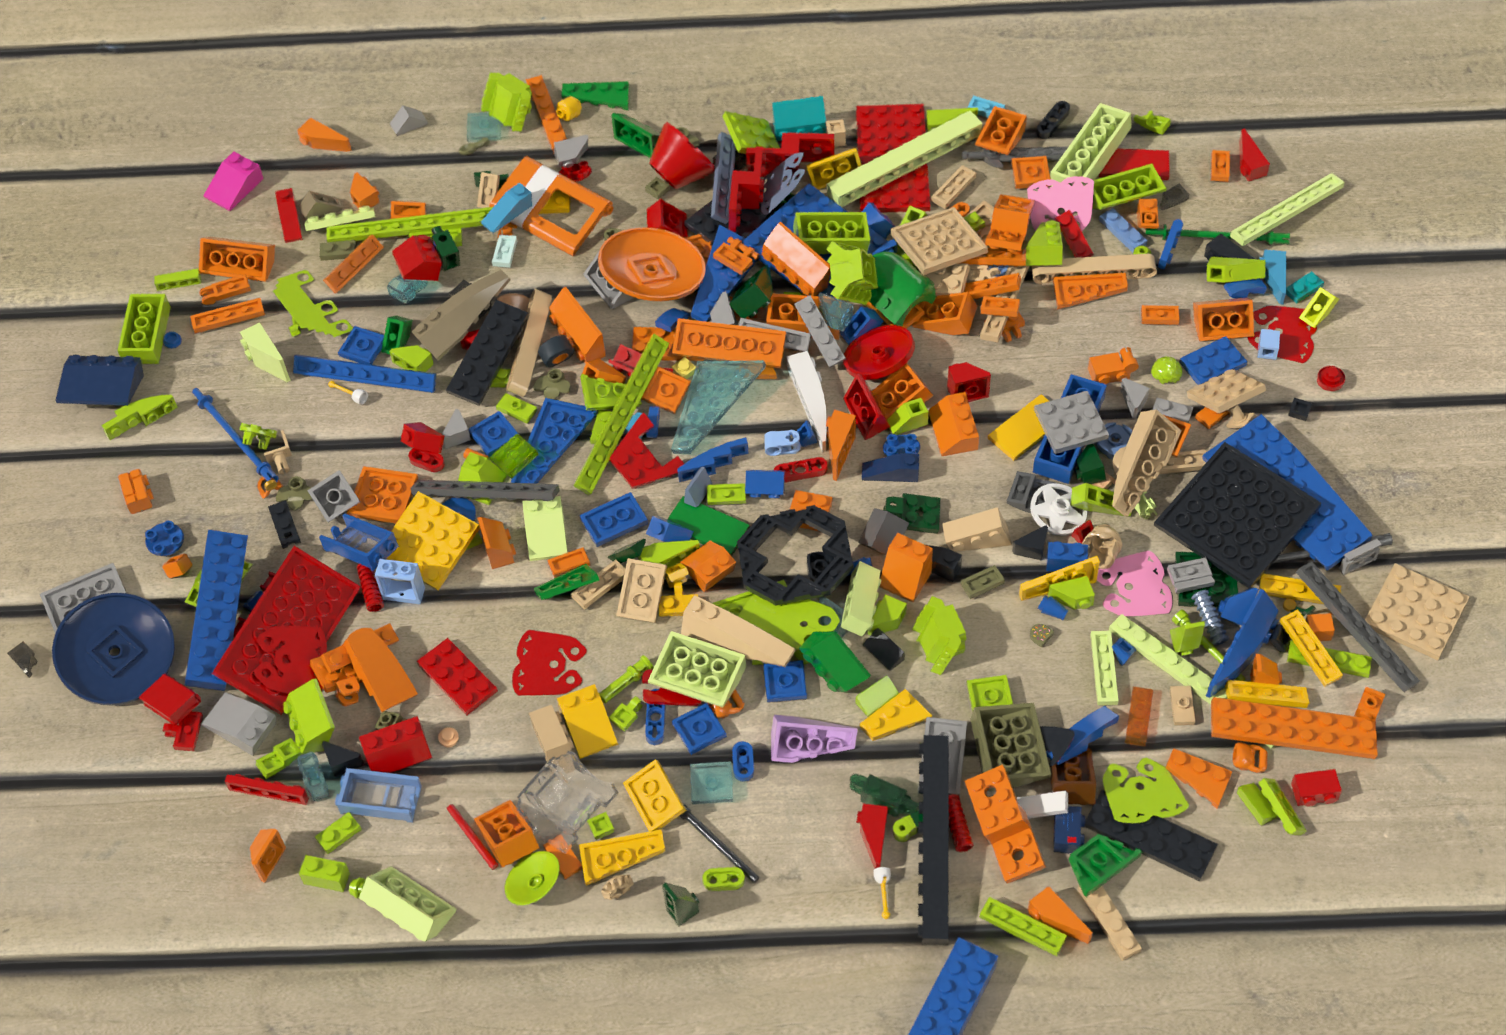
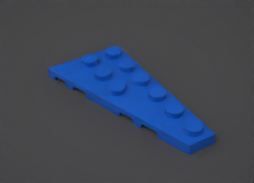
(717, 278)
(552, 434)

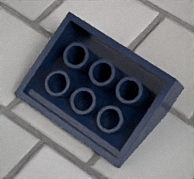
(99, 380)

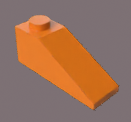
(322, 137)
(1053, 912)

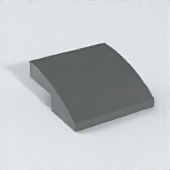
(1023, 490)

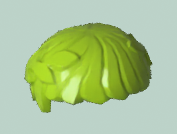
(1166, 370)

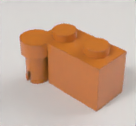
(1111, 368)

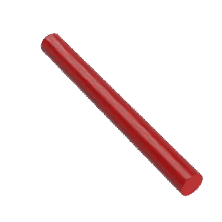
(472, 836)

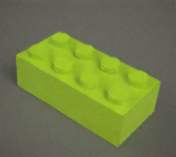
(822, 228)
(144, 327)

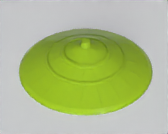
(532, 878)

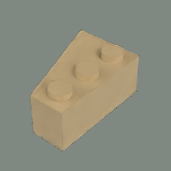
(550, 732)

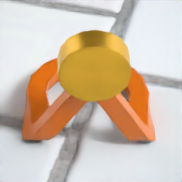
(269, 485)

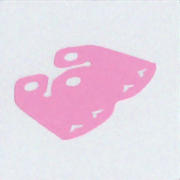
(1063, 195)
(1146, 584)

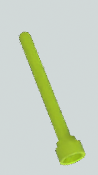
(1182, 618)

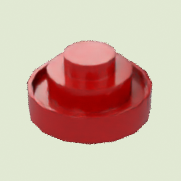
(1331, 378)

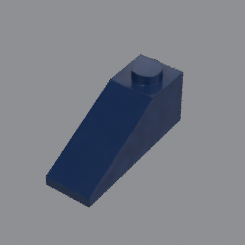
(893, 468)

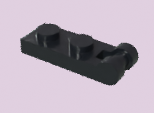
(284, 524)

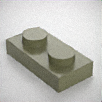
(336, 250)
(982, 582)

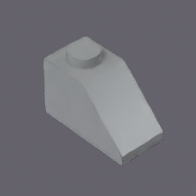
(722, 311)

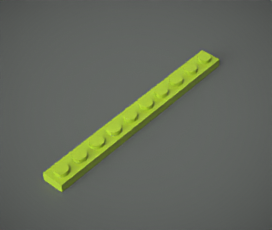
(407, 225)
(621, 414)

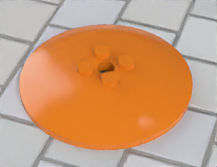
(673, 261)

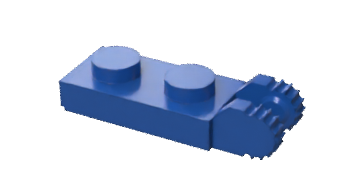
(1171, 242)

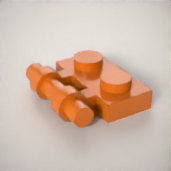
(733, 258)

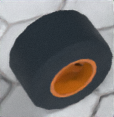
(555, 350)

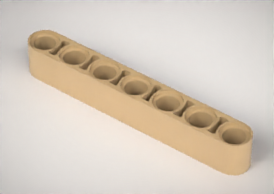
(1134, 266)
(529, 343)

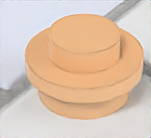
(448, 737)

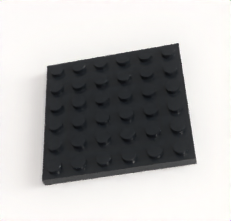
(1237, 515)

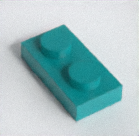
(1304, 287)

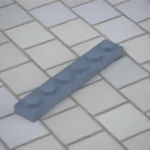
(723, 177)

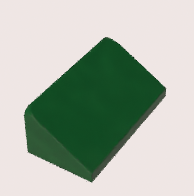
(629, 551)

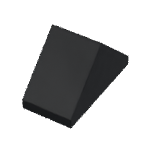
(1032, 544)
(341, 758)

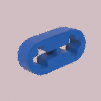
(654, 416)

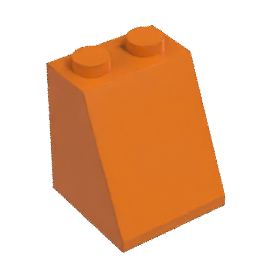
(906, 567)

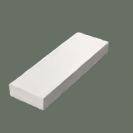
(1044, 804)

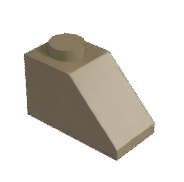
(318, 205)

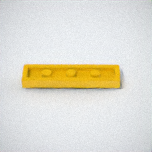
(1289, 588)
(1311, 648)
(1267, 693)

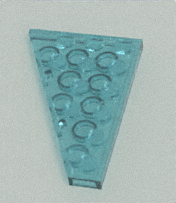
(710, 396)

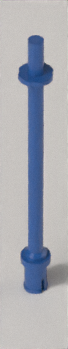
(263, 468)

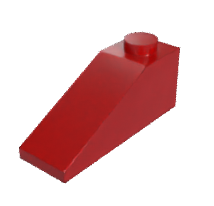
(1252, 161)
(288, 215)
(873, 828)

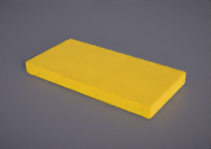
(1019, 431)

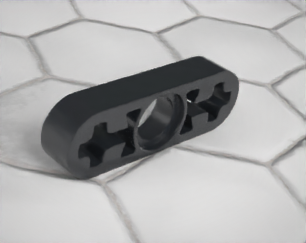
(1053, 113)

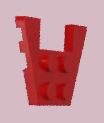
(636, 461)

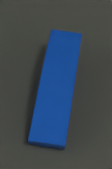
(713, 458)
(1086, 731)

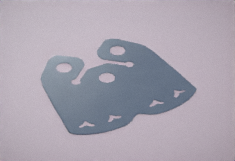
(775, 188)

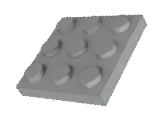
(1071, 422)

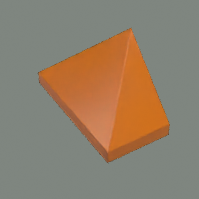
(403, 209)

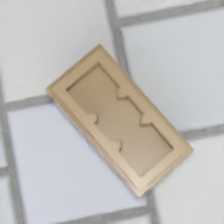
(1182, 705)

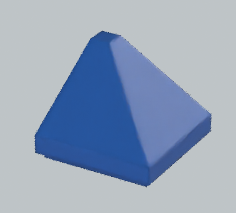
(1123, 650)

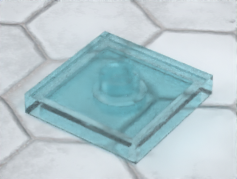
(481, 126)
(711, 782)

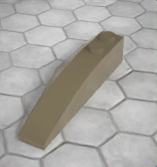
(451, 320)

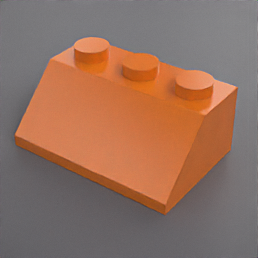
(1224, 318)
(954, 425)

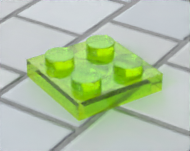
(514, 455)

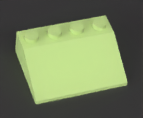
(698, 669)

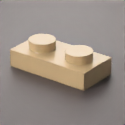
(488, 189)

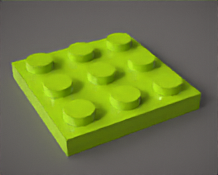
(749, 131)

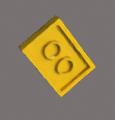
(654, 796)

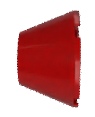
(678, 159)

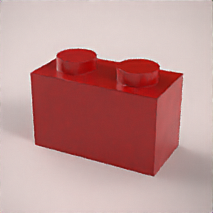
(1316, 787)

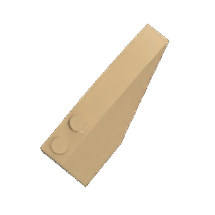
(1143, 457)
(721, 628)

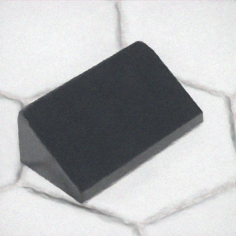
(884, 649)

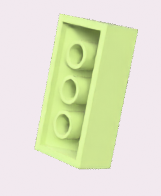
(406, 903)

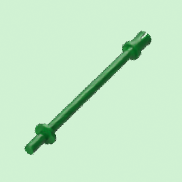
(1269, 237)

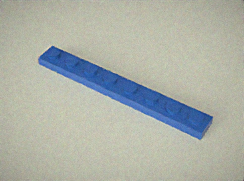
(364, 373)

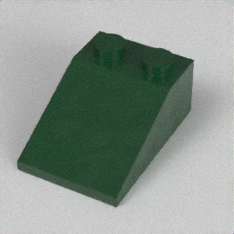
(753, 293)

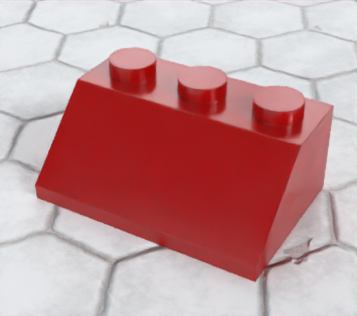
(418, 259)
(396, 746)

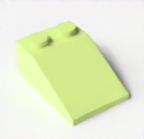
(263, 352)
(545, 528)

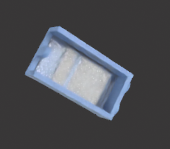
(378, 794)

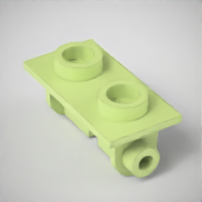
(1145, 506)

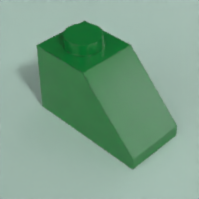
(396, 333)

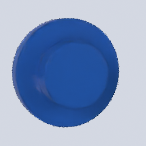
(172, 340)

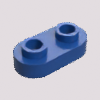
(743, 763)

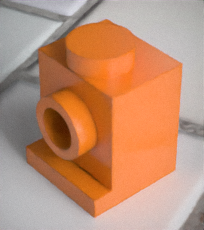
(1369, 704)

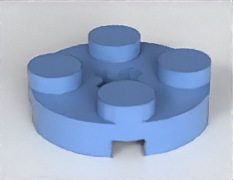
(1120, 432)

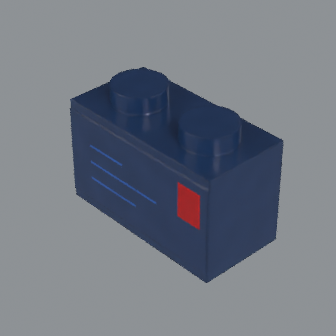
(1068, 830)

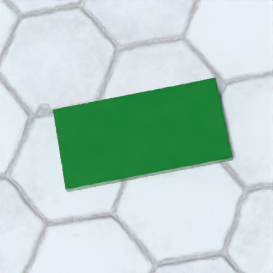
(709, 525)

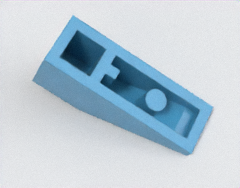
(508, 208)
(1276, 273)

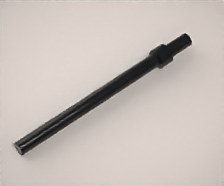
(719, 844)

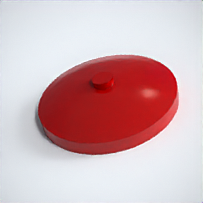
(879, 352)

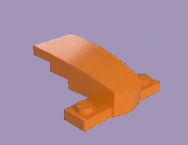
(373, 665)

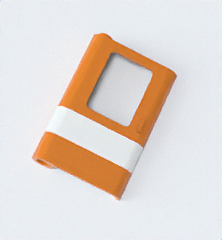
(543, 183)

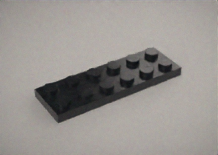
(487, 352)
(1155, 838)

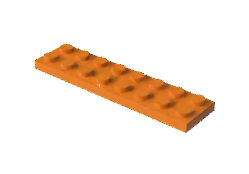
(1293, 728)

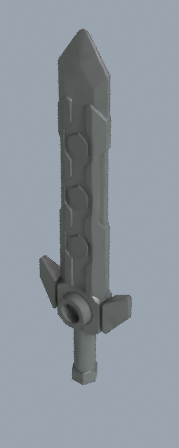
(995, 158)

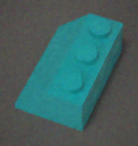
(799, 116)

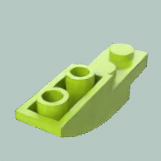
(143, 410)

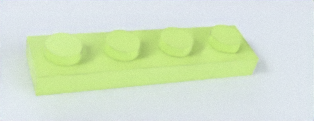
(347, 216)
(1104, 668)

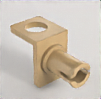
(1239, 418)
(279, 456)

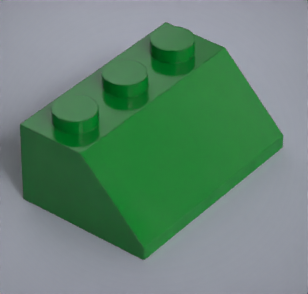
(634, 134)
(834, 661)

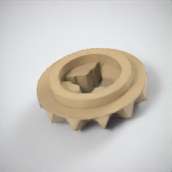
(617, 886)

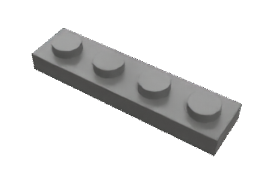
(820, 331)
(794, 339)

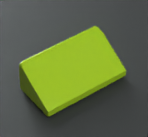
(876, 696)
(1256, 803)

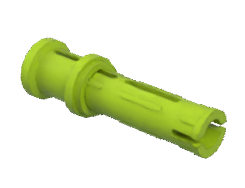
(632, 673)

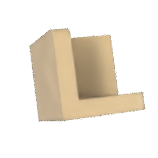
(837, 127)

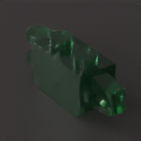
(882, 793)

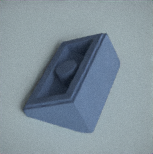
(697, 488)

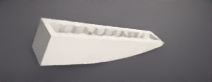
(808, 386)

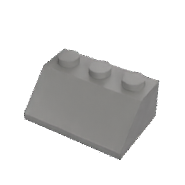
(609, 294)

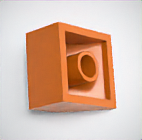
(496, 542)
(709, 565)

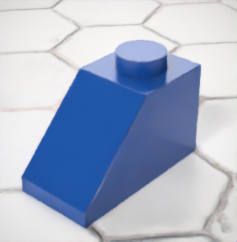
(861, 322)
(667, 530)
(1236, 606)

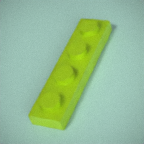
(1346, 662)
(1022, 926)

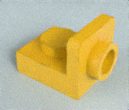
(676, 573)

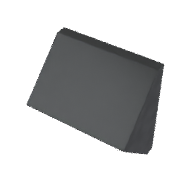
(881, 530)

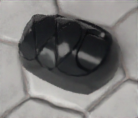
(817, 563)

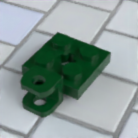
(907, 507)

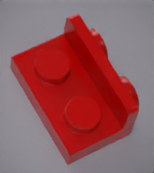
(625, 359)

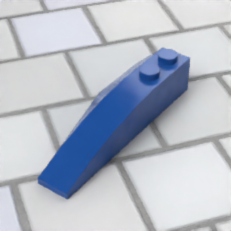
(1247, 641)

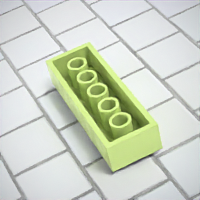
(1093, 144)

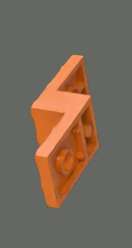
(1010, 223)
(1005, 824)

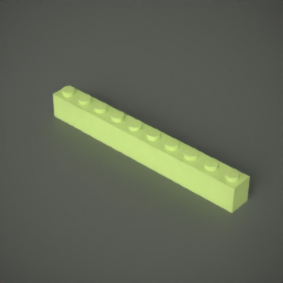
(904, 159)

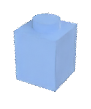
(1268, 344)

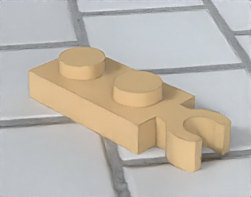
(981, 272)

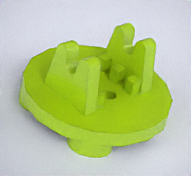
(253, 430)

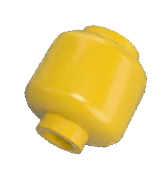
(569, 108)

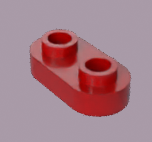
(427, 460)

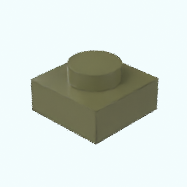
(657, 188)

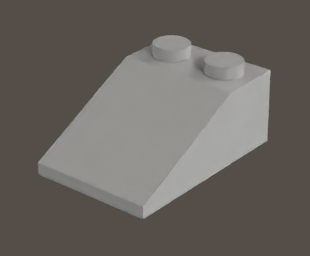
(240, 722)

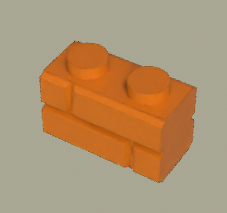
(135, 491)

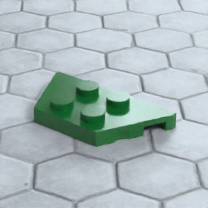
(1100, 861)

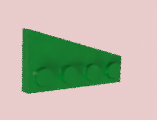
(598, 93)

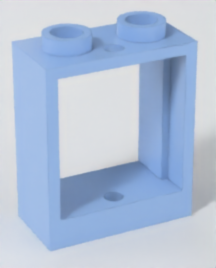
(391, 589)

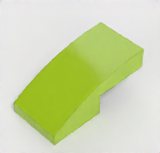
(280, 758)

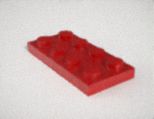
(457, 676)

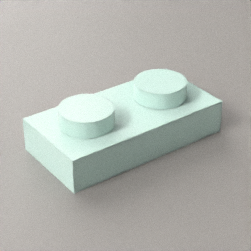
(504, 251)

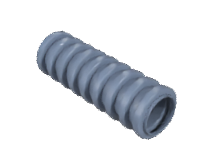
(1210, 617)

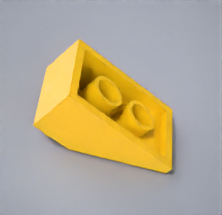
(587, 721)

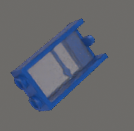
(360, 542)

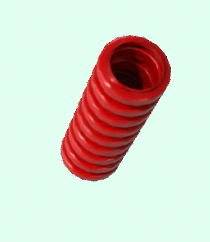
(370, 588)
(958, 825)

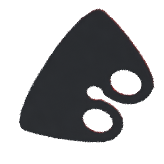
(1056, 741)

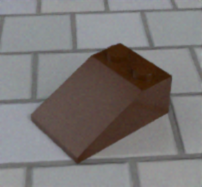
(1076, 778)

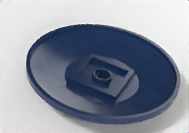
(106, 623)

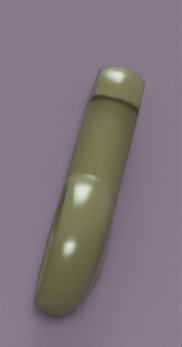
(470, 148)

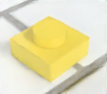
(684, 368)

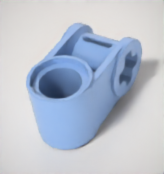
(780, 442)

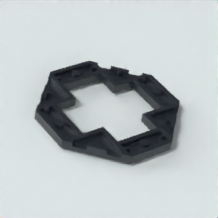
(800, 587)

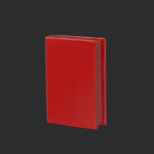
(170, 699)

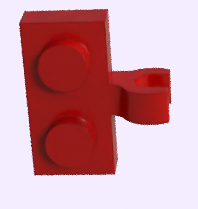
(185, 732)

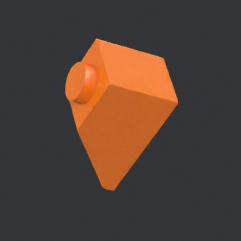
(1265, 671)

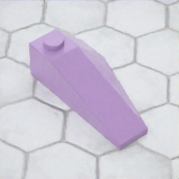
(803, 738)

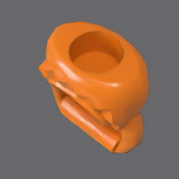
(728, 709)
(1245, 757)

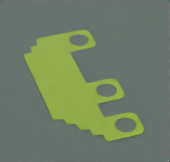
(303, 309)

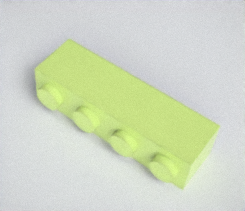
(861, 599)

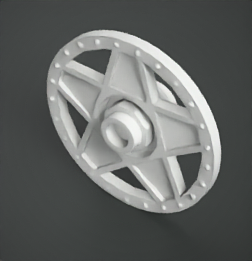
(1057, 509)

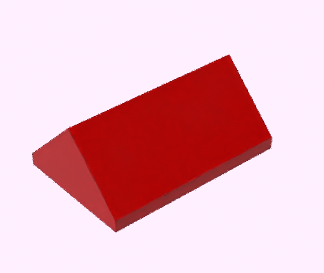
(865, 407)

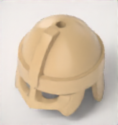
(1105, 544)

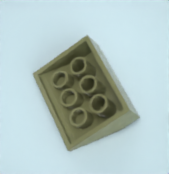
(1010, 738)

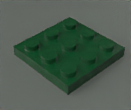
(1223, 586)

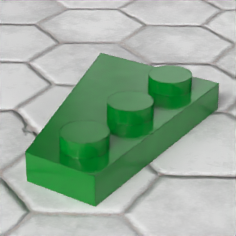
(571, 580)

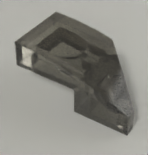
(1173, 197)
(23, 657)

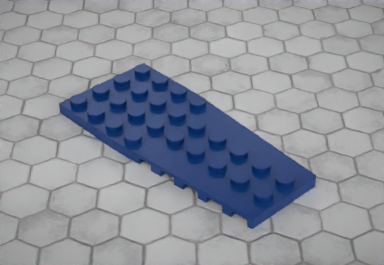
(1334, 526)

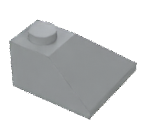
(570, 150)
(333, 496)

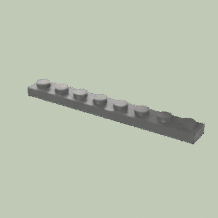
(490, 490)
(1358, 627)

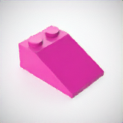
(233, 181)

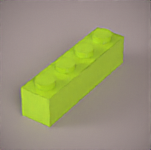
(177, 279)

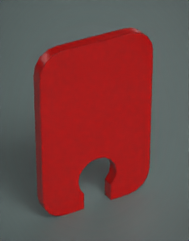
(665, 696)

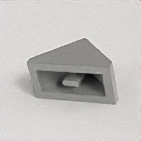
(407, 120)
(1134, 396)
(455, 431)

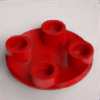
(577, 172)

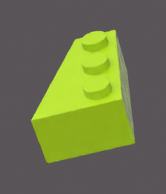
(1045, 245)

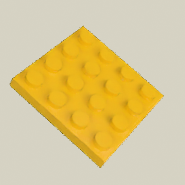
(432, 538)

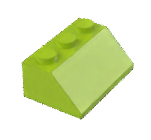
(309, 717)

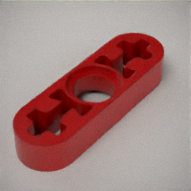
(815, 472)

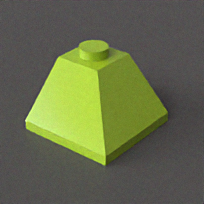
(480, 469)

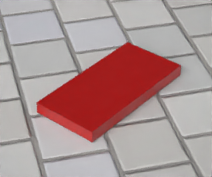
(1129, 159)

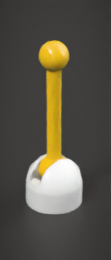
(359, 395)
(882, 876)

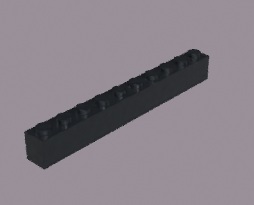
(935, 842)

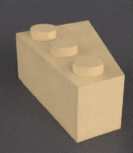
(977, 531)

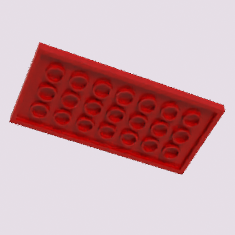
(885, 129)
(298, 595)

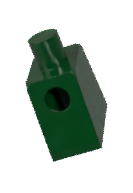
(445, 248)

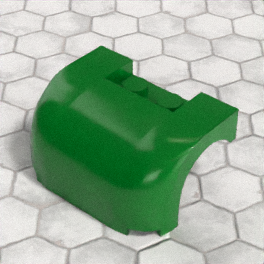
(899, 287)

